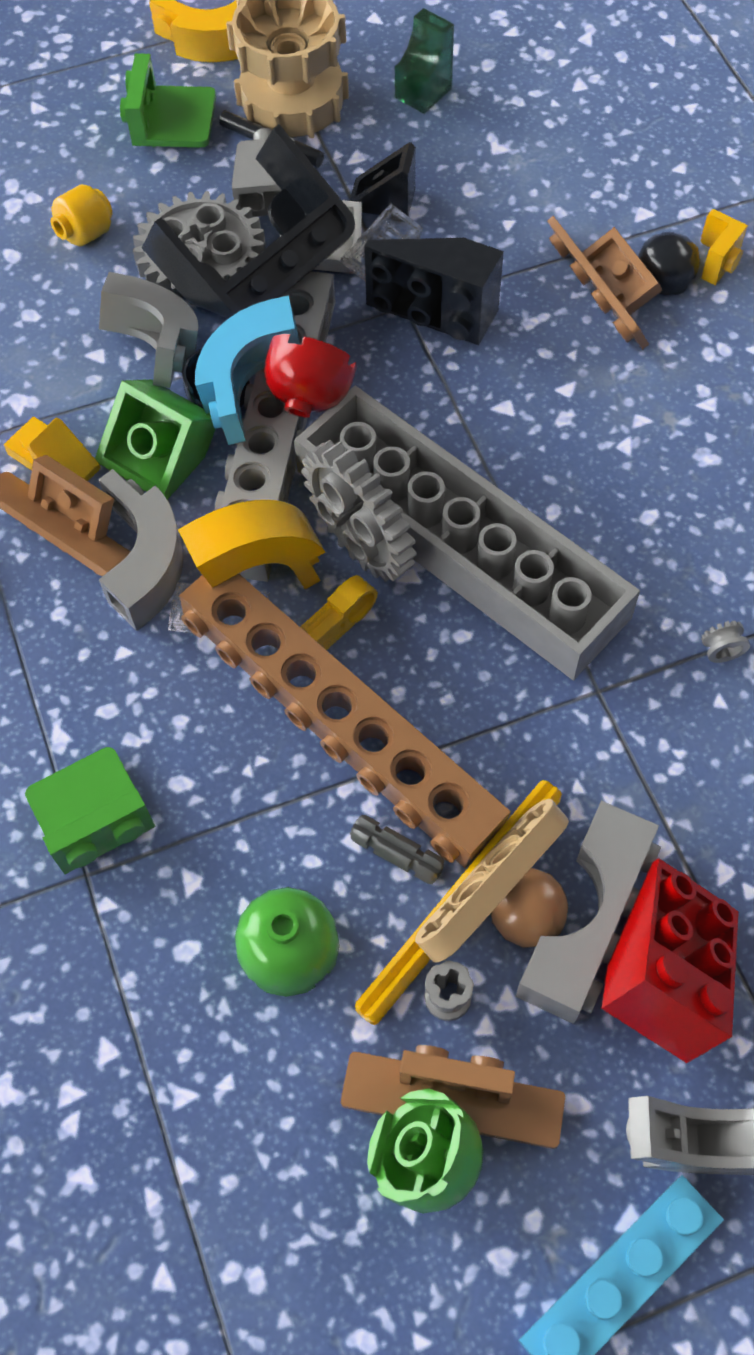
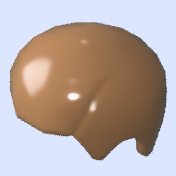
(532, 910)

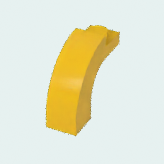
(195, 32)
(251, 536)

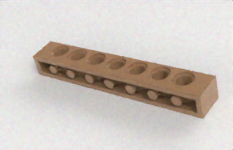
(368, 716)

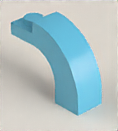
(235, 355)

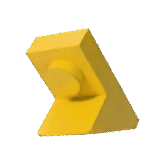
(54, 440)

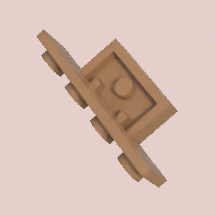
(615, 272)
(64, 512)
(479, 1086)

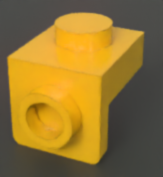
(725, 240)

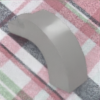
(153, 315)
(149, 573)
(690, 1138)

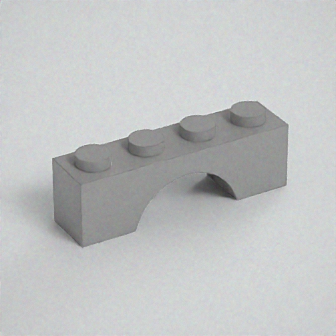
(565, 966)

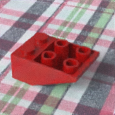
(675, 965)

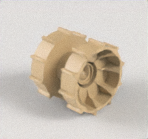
(289, 63)

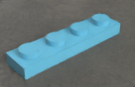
(625, 1274)

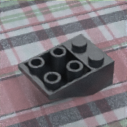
(436, 283)

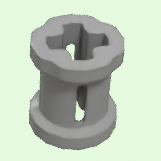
(438, 979)

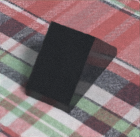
(388, 183)

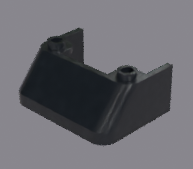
(304, 213)

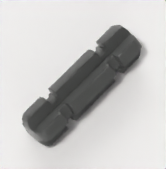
(397, 849)

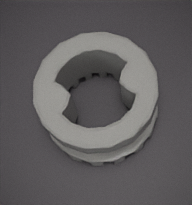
(725, 642)

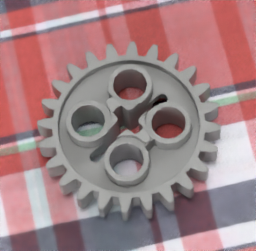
(210, 229)
(359, 510)

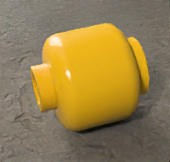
(81, 215)

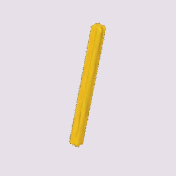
(411, 958)

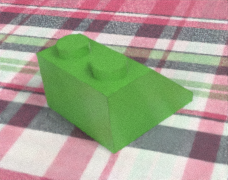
(154, 436)

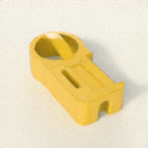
(341, 612)

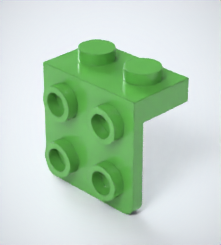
(165, 113)
(88, 809)

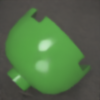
(286, 941)
(426, 1152)

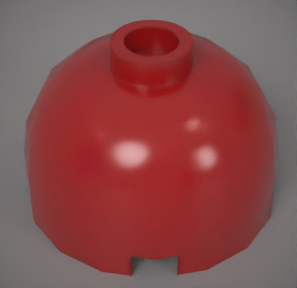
(308, 374)

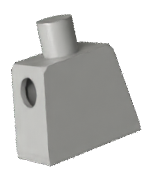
(250, 180)

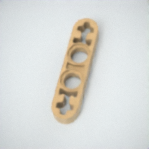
(491, 880)

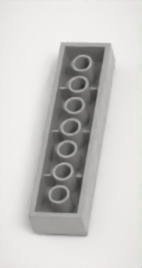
(483, 539)

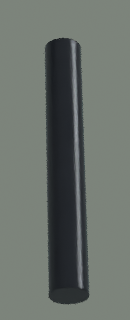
(248, 129)

